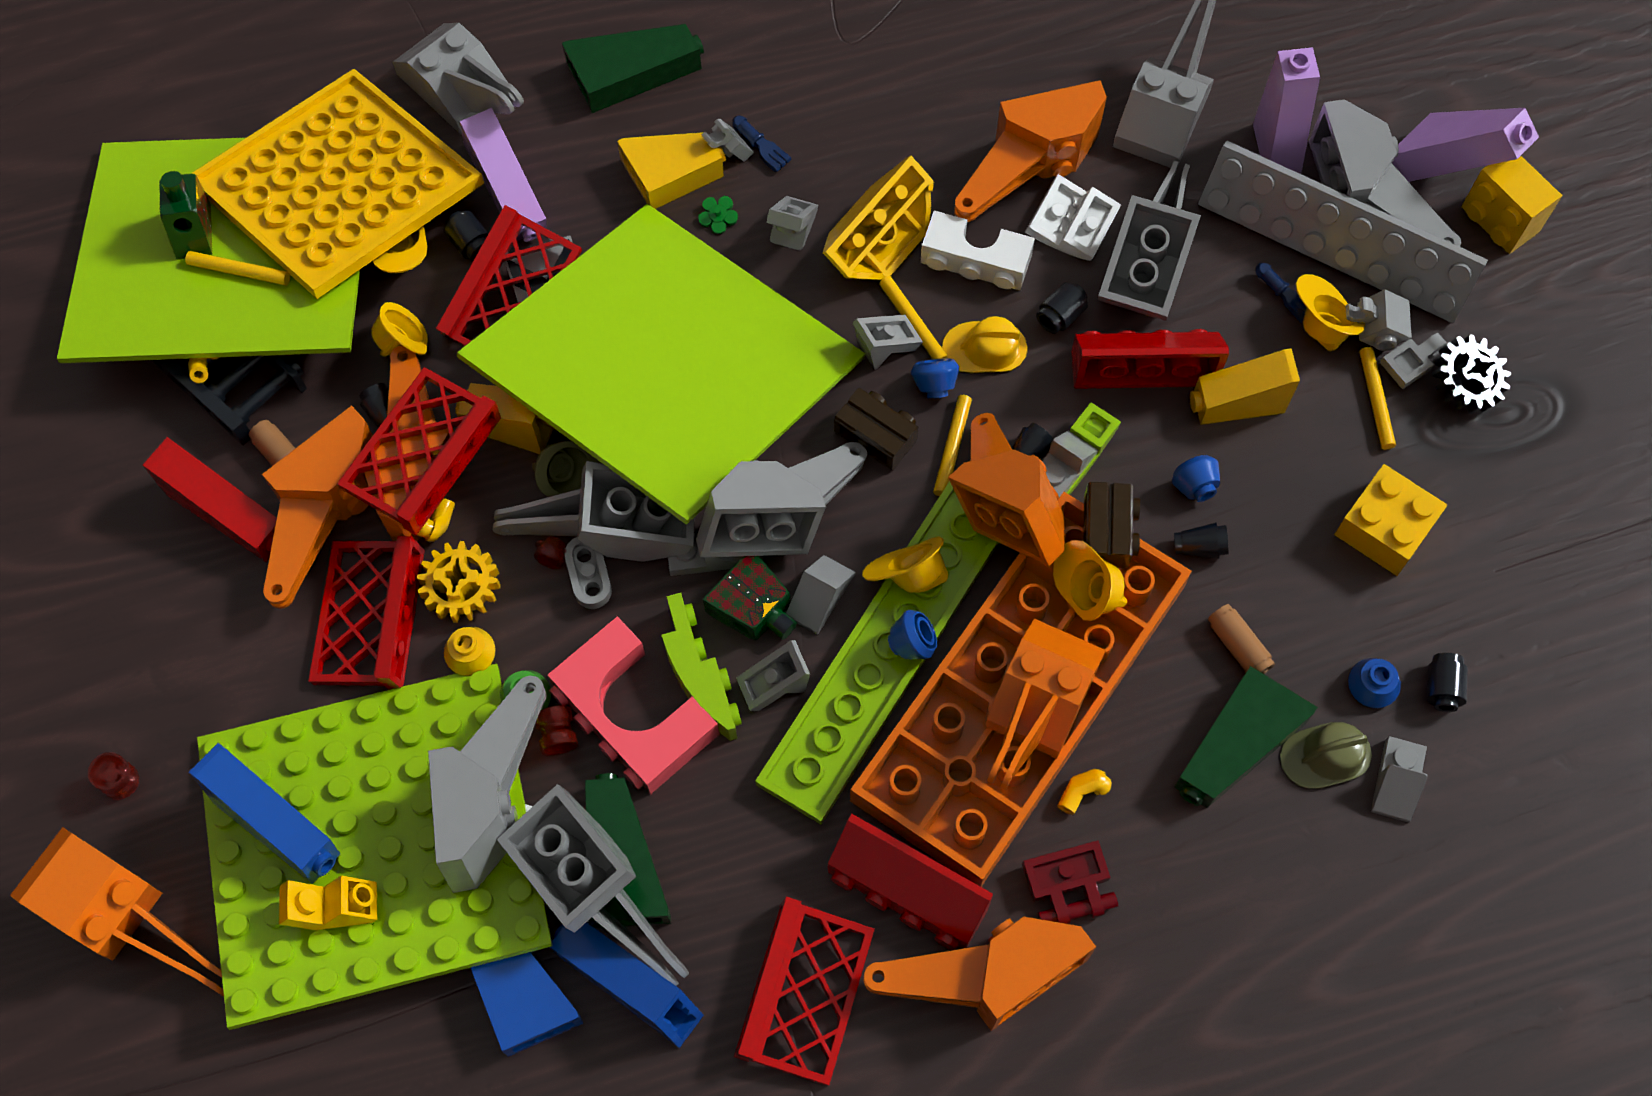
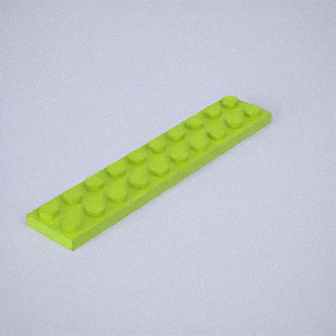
(866, 675)

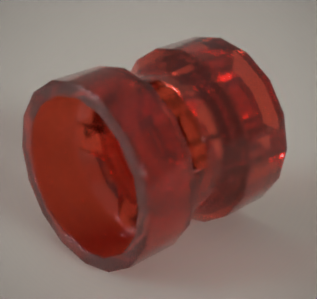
(556, 731)
(107, 769)

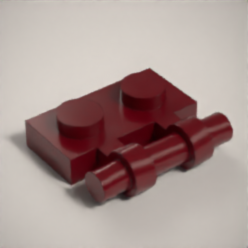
(1065, 872)

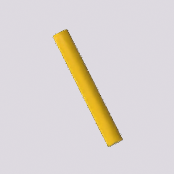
(237, 268)
(905, 308)
(1377, 398)
(952, 443)

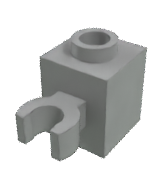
(1385, 319)

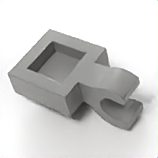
(728, 139)
(1411, 361)

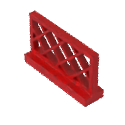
(487, 265)
(443, 470)
(397, 619)
(770, 984)

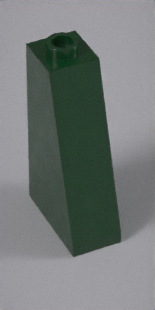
(631, 62)
(1246, 732)
(613, 808)

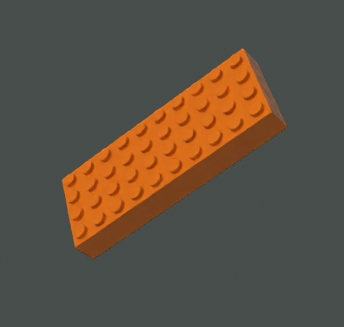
(937, 760)

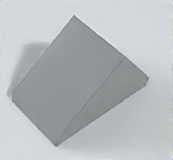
(819, 593)

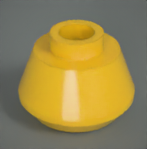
(469, 651)

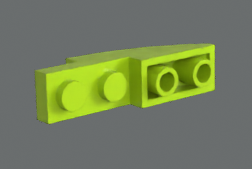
(697, 677)

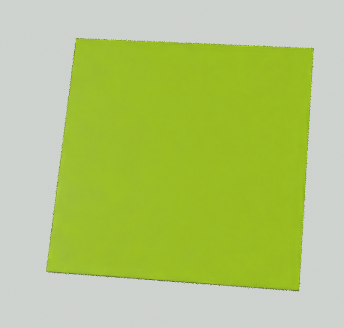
(146, 305)
(662, 360)
(366, 785)

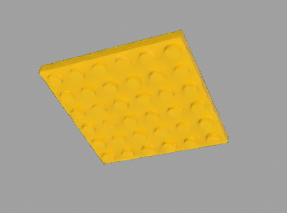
(336, 182)

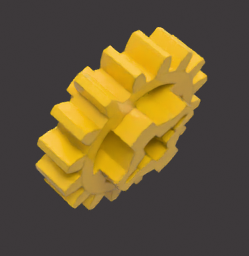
(470, 591)

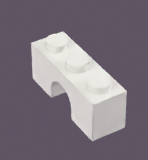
(1001, 264)

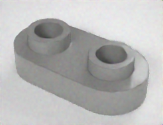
(587, 575)

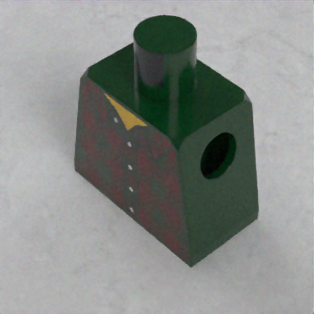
(185, 198)
(751, 600)

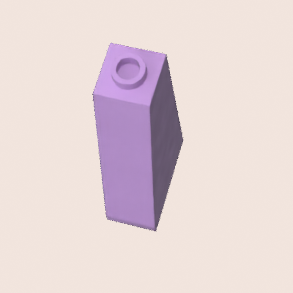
(1287, 108)
(1464, 141)
(500, 169)

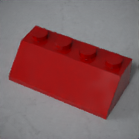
(1146, 358)
(908, 883)

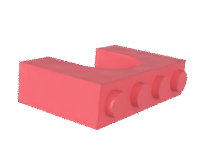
(648, 754)

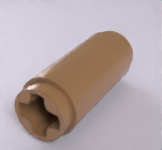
(270, 441)
(1240, 639)

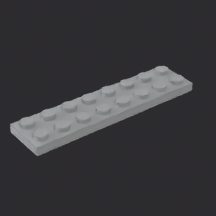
(1341, 231)

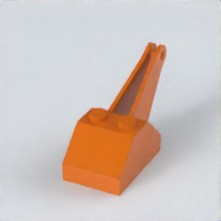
(1034, 137)
(403, 371)
(1009, 495)
(312, 501)
(1041, 694)
(97, 902)
(995, 977)

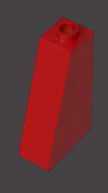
(212, 498)

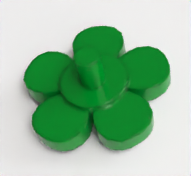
(718, 215)

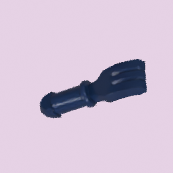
(769, 152)
(1281, 288)

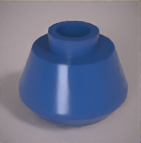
(935, 376)
(1197, 478)
(912, 636)
(1374, 682)

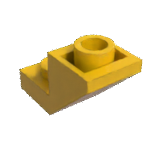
(338, 904)

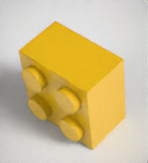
(1511, 202)
(1390, 519)

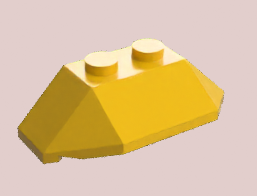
(883, 224)

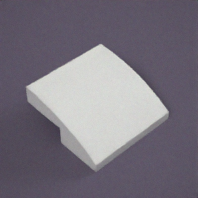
(1073, 218)

